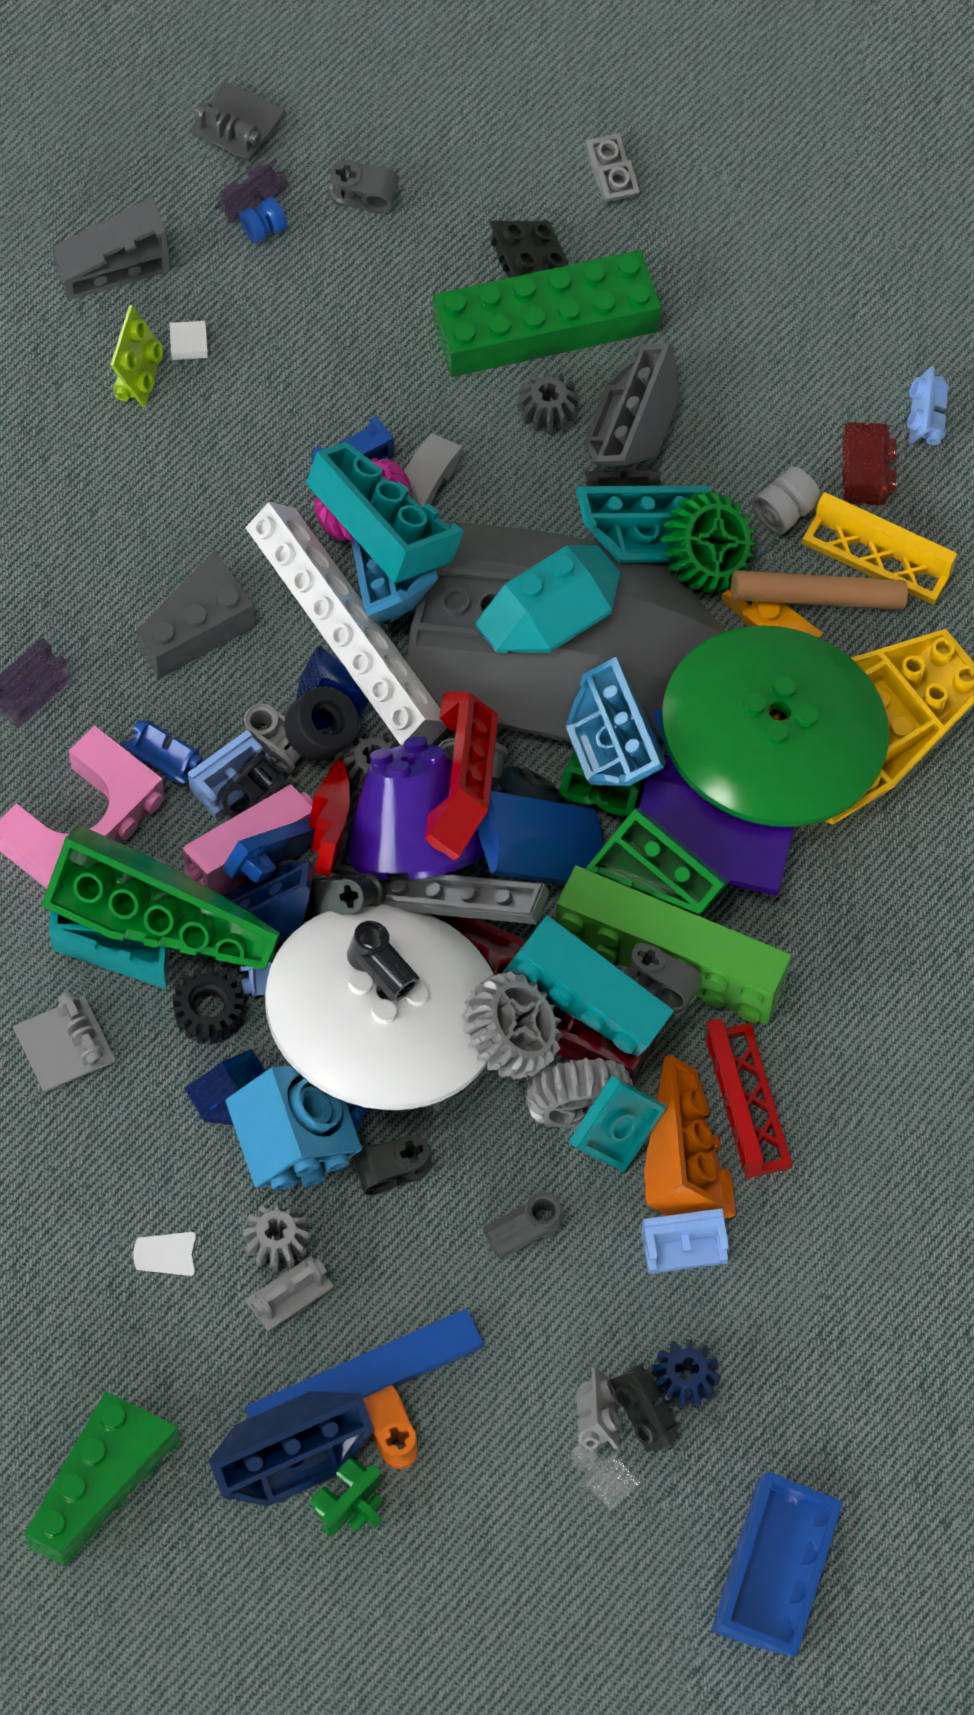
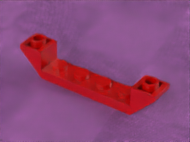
(459, 815)

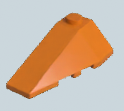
(681, 1157)

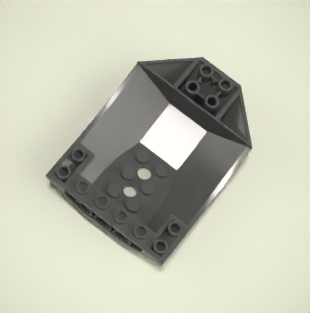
(649, 632)

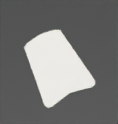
(165, 1253)

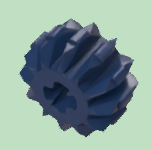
(701, 1379)

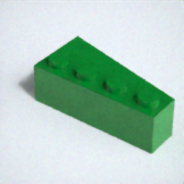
(102, 1469)

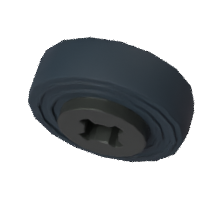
(529, 784)

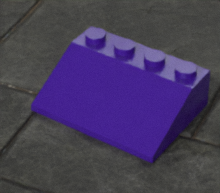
(738, 849)

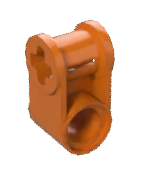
(391, 1425)

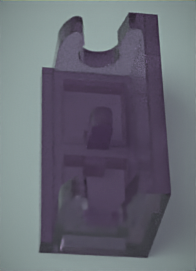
(31, 682)

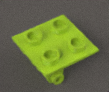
(136, 359)

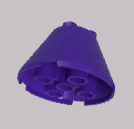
(393, 813)

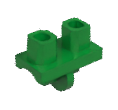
(361, 1485)

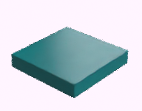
(617, 1123)

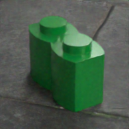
(611, 798)

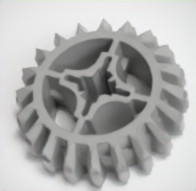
(512, 1025)
(569, 1089)

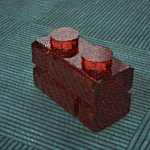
(866, 463)

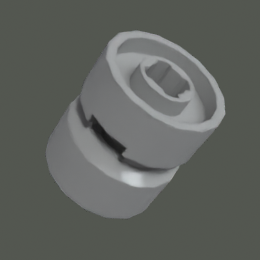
(785, 501)

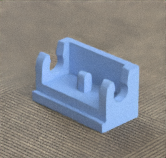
(216, 770)
(685, 1241)

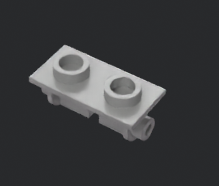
(290, 1293)
(597, 1412)

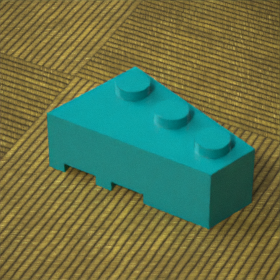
(124, 956)

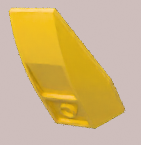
(924, 693)

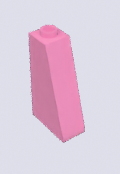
(209, 852)

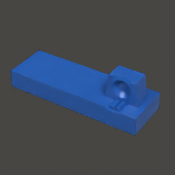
(259, 853)

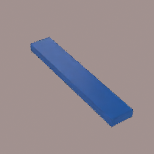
(389, 1364)

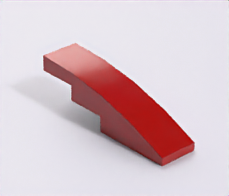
(329, 817)

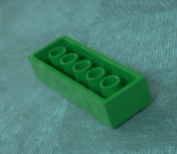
(546, 313)

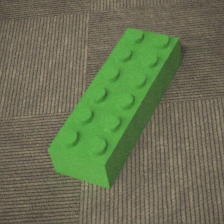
(733, 967)

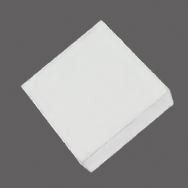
(188, 340)

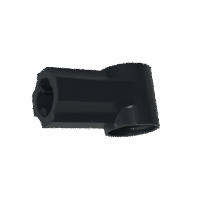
(381, 960)

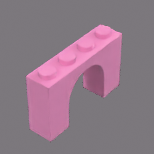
(116, 773)

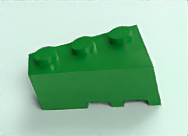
(658, 863)

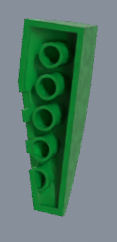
(151, 903)

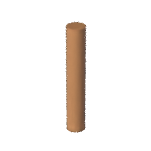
(819, 590)

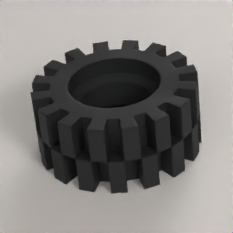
(202, 985)

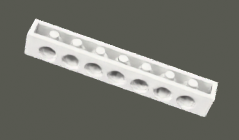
(344, 624)

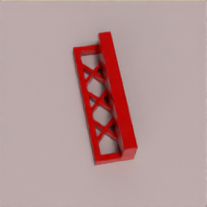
(727, 1069)

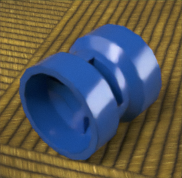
(263, 220)

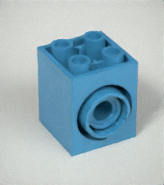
(291, 1130)

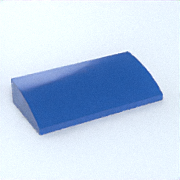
(538, 838)
(777, 1565)

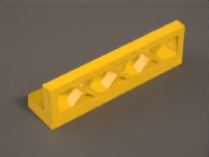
(884, 537)

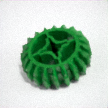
(718, 523)

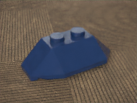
(277, 900)
(290, 1447)

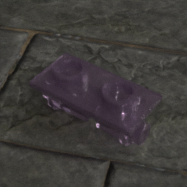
(261, 180)

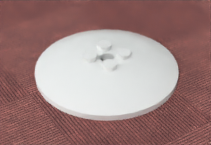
(368, 1046)

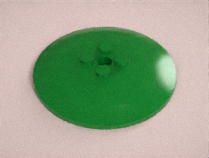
(766, 767)

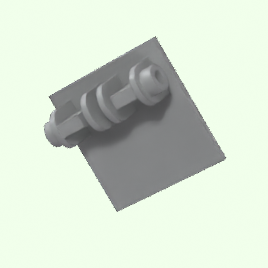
(64, 1042)

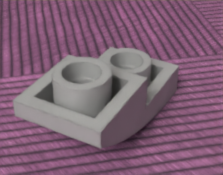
(611, 168)
(430, 465)

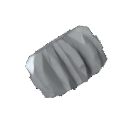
(276, 1250)

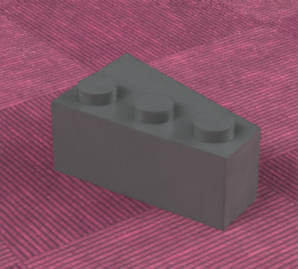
(113, 252)

